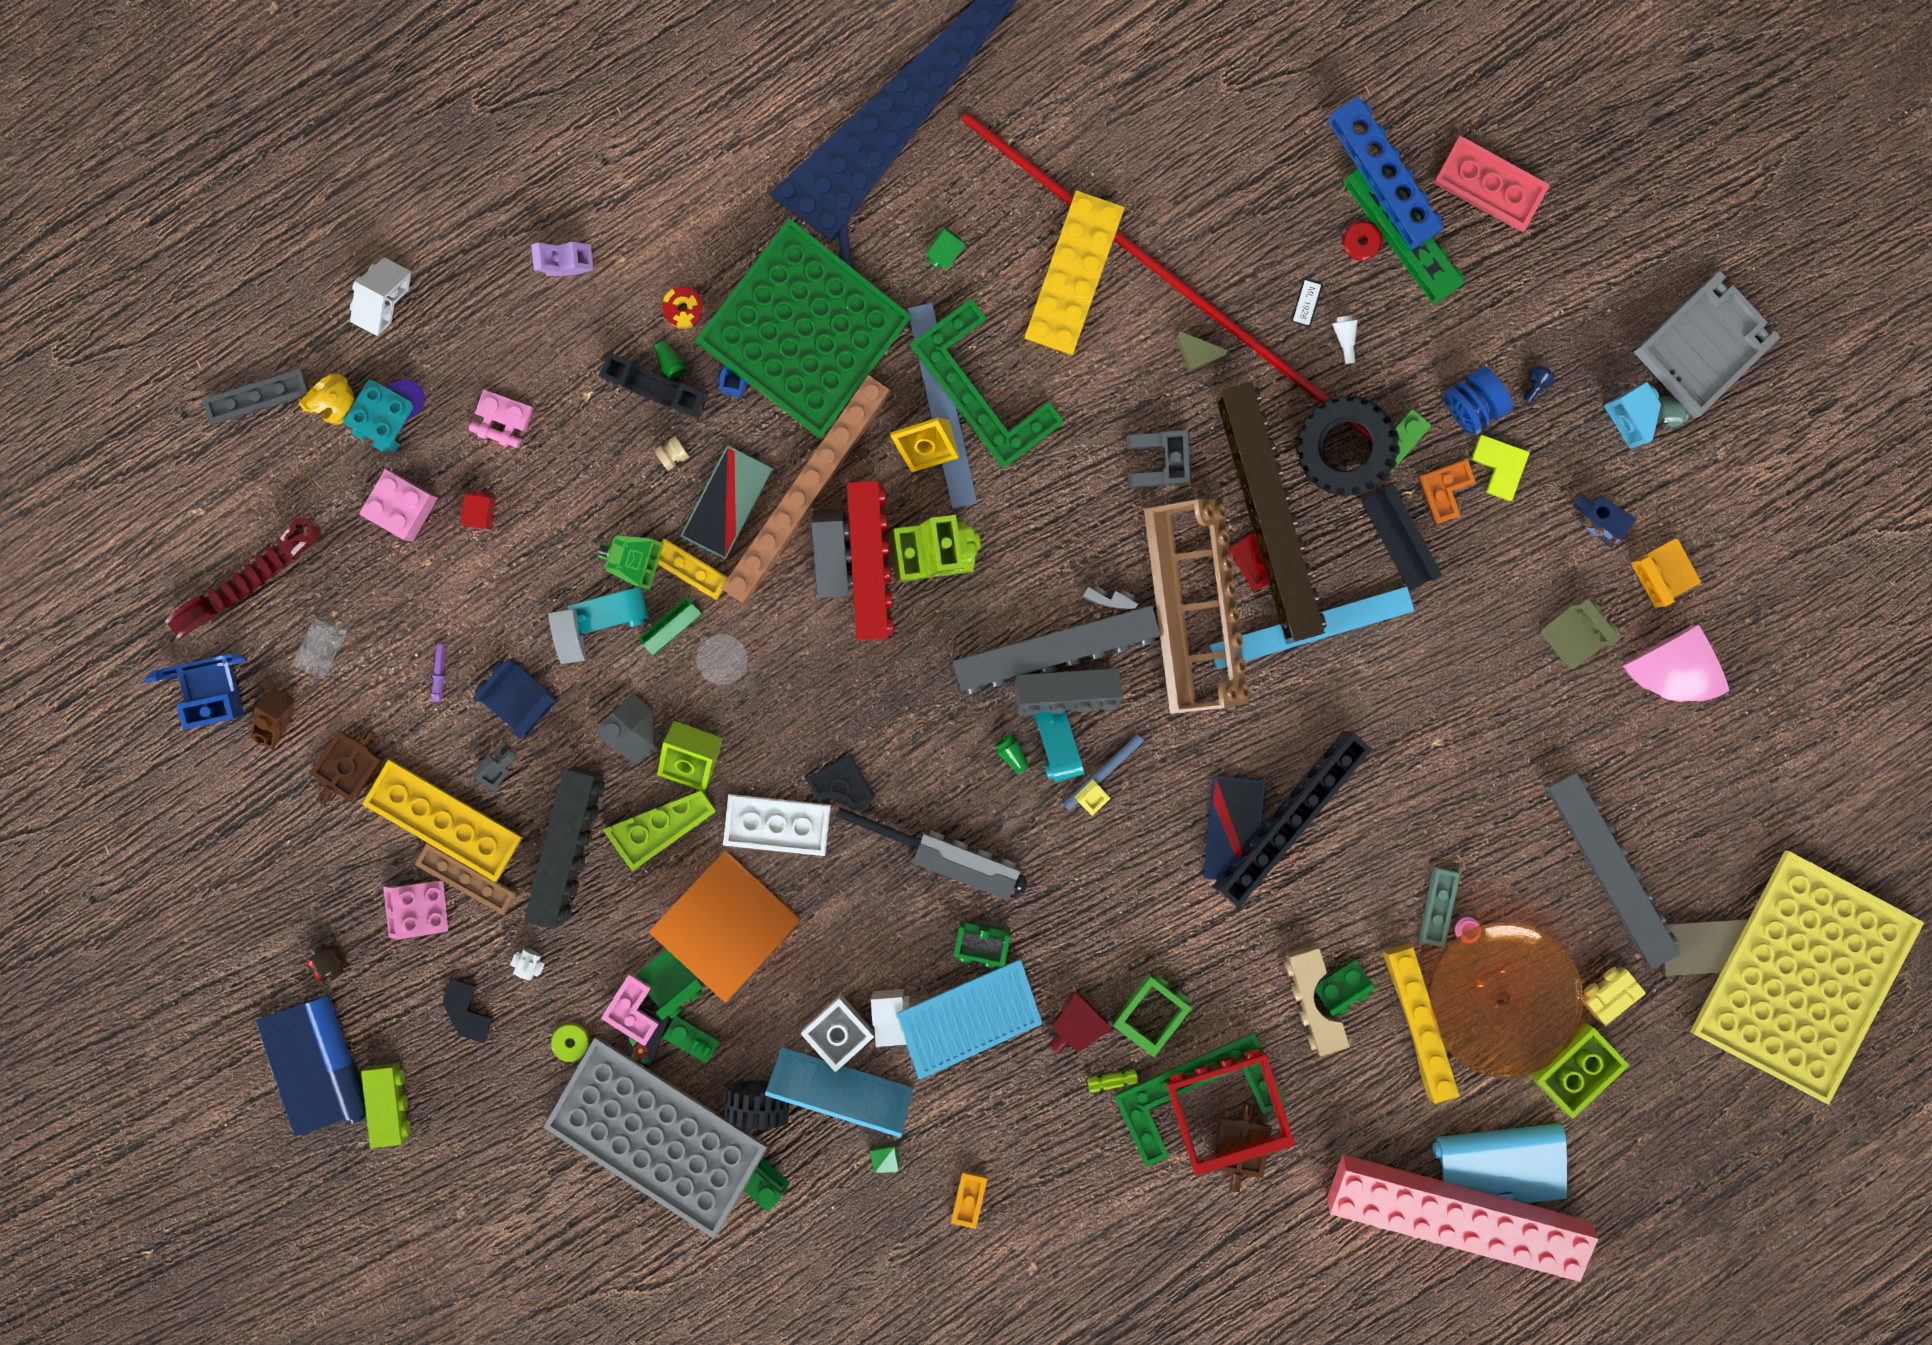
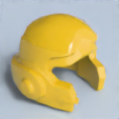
(332, 396)

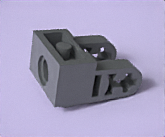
(1177, 459)

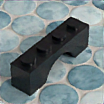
(653, 386)

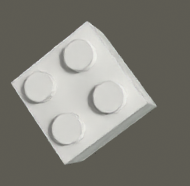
(838, 1033)

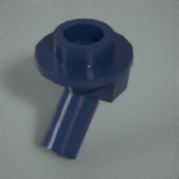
(1541, 378)

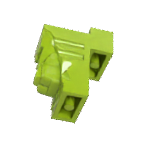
(934, 549)

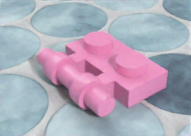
(504, 411)

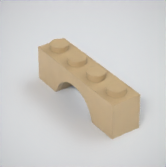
(1307, 968)

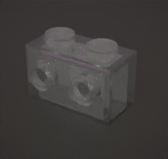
(319, 647)

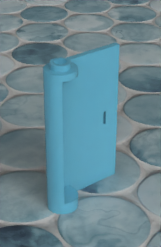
(1508, 1163)

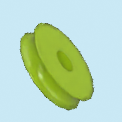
(578, 1034)

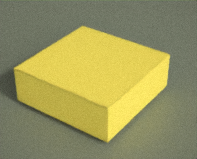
(1092, 797)

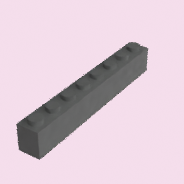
(1057, 648)
(1612, 870)

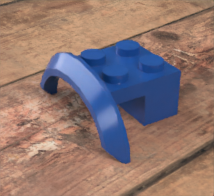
(207, 690)

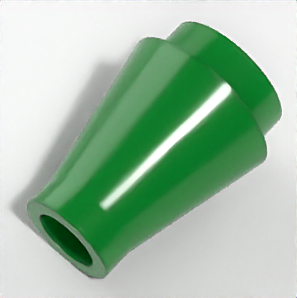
(671, 363)
(1011, 752)

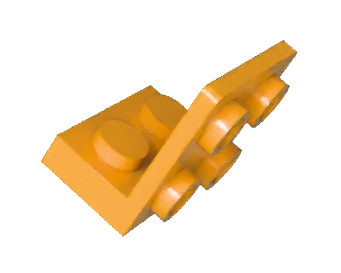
(1666, 573)

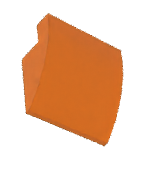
(725, 926)

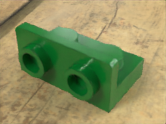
(1344, 987)

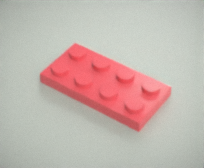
(1491, 184)

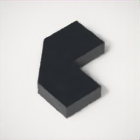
(457, 1004)

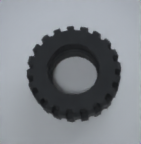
(1318, 426)

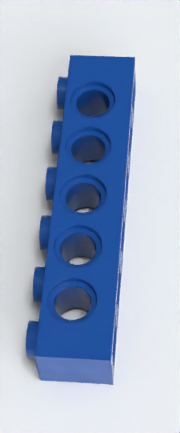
(1371, 167)

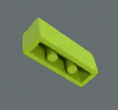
(385, 1105)

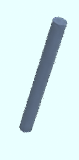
(1106, 769)

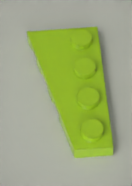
(653, 831)

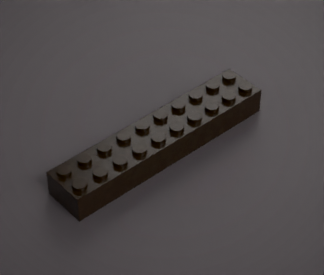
(1270, 513)

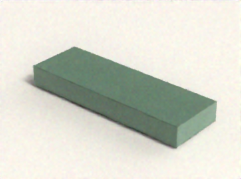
(1439, 907)

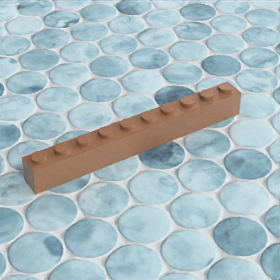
(806, 490)

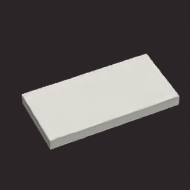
(777, 824)

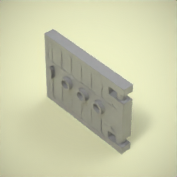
(1706, 345)

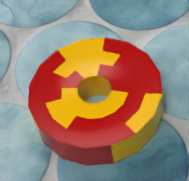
(674, 299)

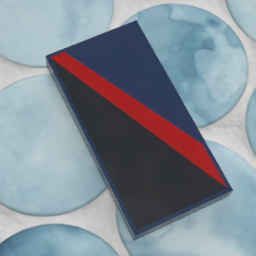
(1232, 822)

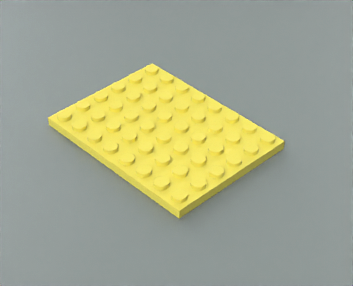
(1807, 977)

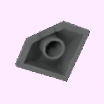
(630, 729)

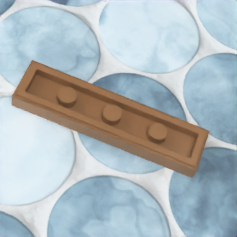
(467, 880)

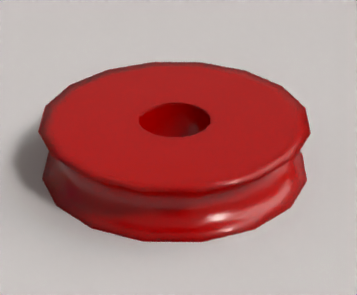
(1370, 233)

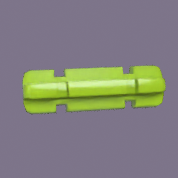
(1112, 1080)

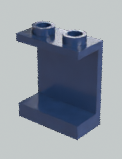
(515, 697)

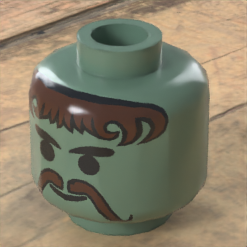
(1671, 413)

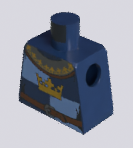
(1613, 523)

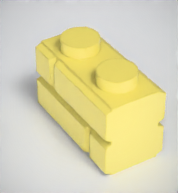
(1612, 995)

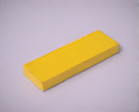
(691, 569)

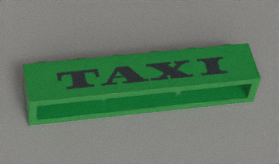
(1425, 263)

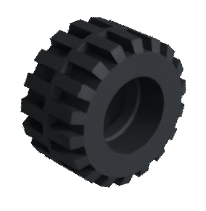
(751, 1109)

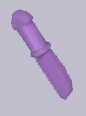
(438, 677)

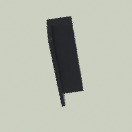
(1401, 538)

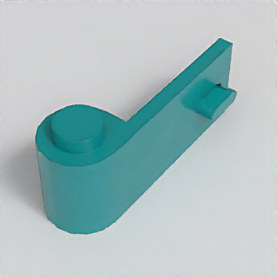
(611, 610)
(1059, 746)

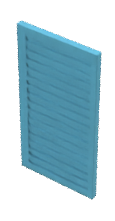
(969, 1018)
(841, 1094)

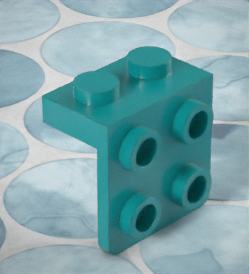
(378, 416)

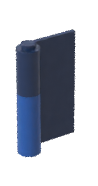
(312, 1066)

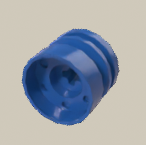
(1478, 400)

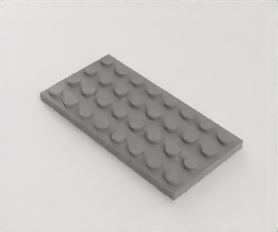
(655, 1137)

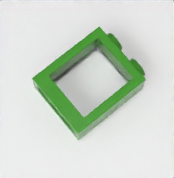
(1136, 1035)

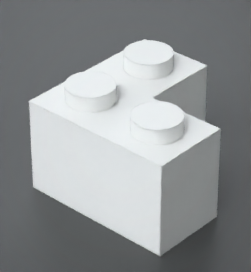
(376, 295)
(884, 1009)

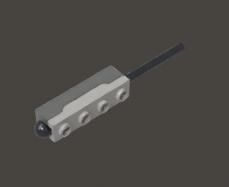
(952, 859)

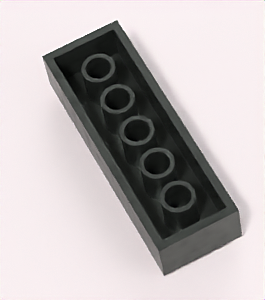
(564, 847)

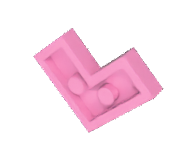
(624, 1011)

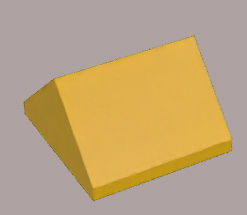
(926, 443)

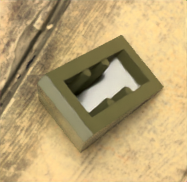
(1197, 352)

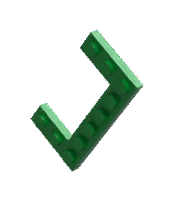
(933, 353)
(1139, 1098)

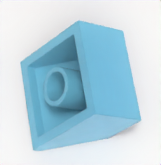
(1636, 414)

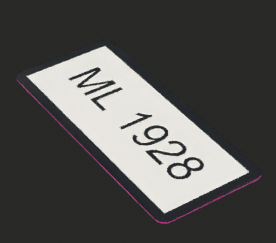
(1306, 302)

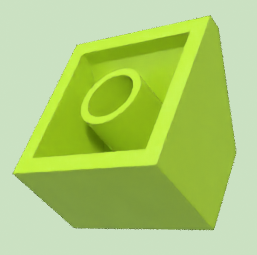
(689, 756)

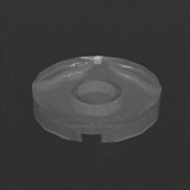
(722, 659)

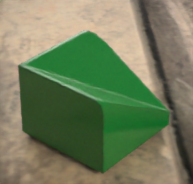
(885, 1158)

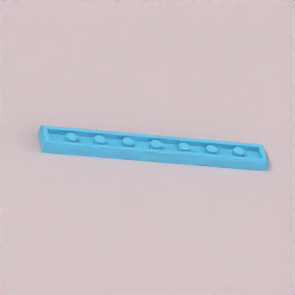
(1337, 621)

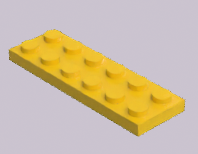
(1074, 272)
(442, 820)

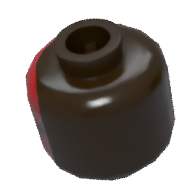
(326, 963)

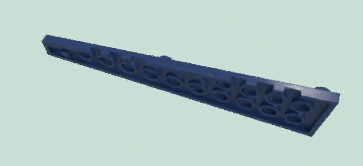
(854, 159)

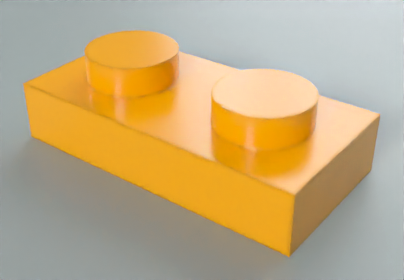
(969, 1199)

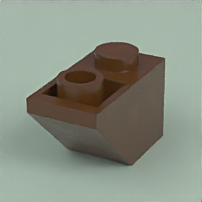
(272, 718)

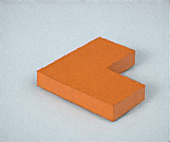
(1438, 489)

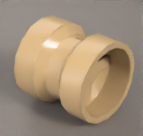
(671, 452)

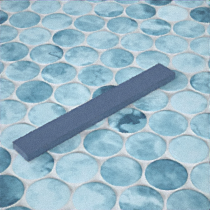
(956, 471)

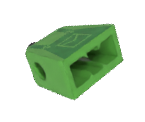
(632, 559)

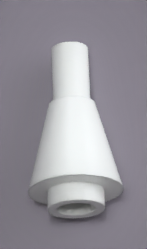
(1346, 333)

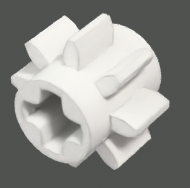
(527, 964)

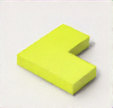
(1507, 465)

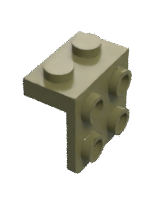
(1579, 632)

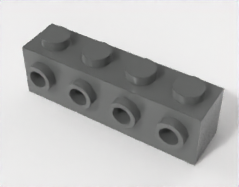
(1068, 691)

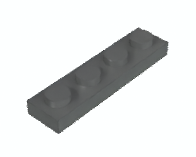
(256, 396)

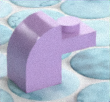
(563, 259)

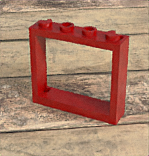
(1244, 1151)

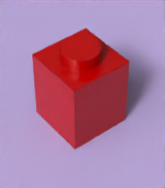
(478, 510)

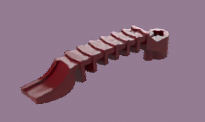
(203, 608)

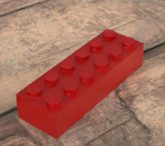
(868, 560)

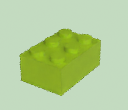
(1580, 1071)

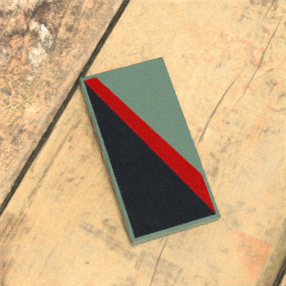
(726, 502)

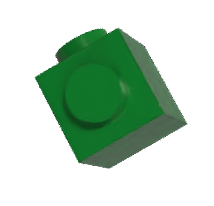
(944, 248)

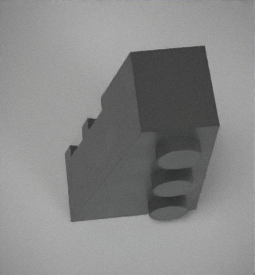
(831, 553)

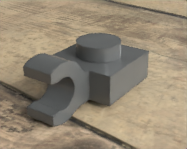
(493, 771)

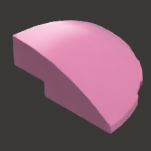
(1680, 668)

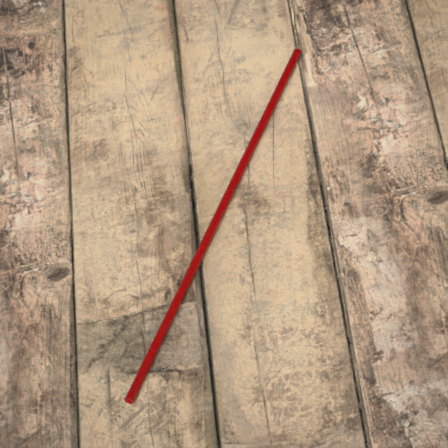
(1161, 271)

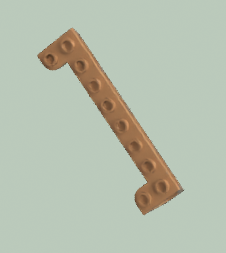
(1171, 607)

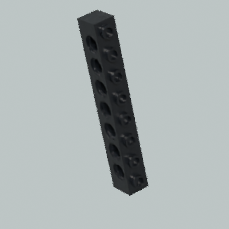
(1291, 818)

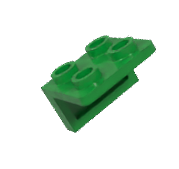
(670, 983)

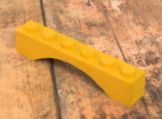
(1430, 1050)

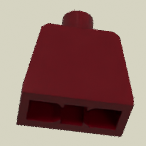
(1077, 1024)

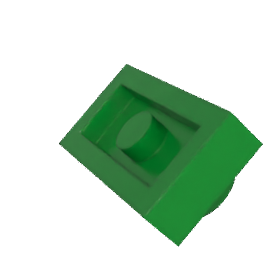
(691, 1038)

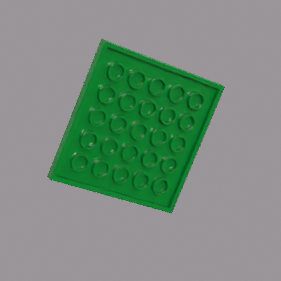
(803, 328)

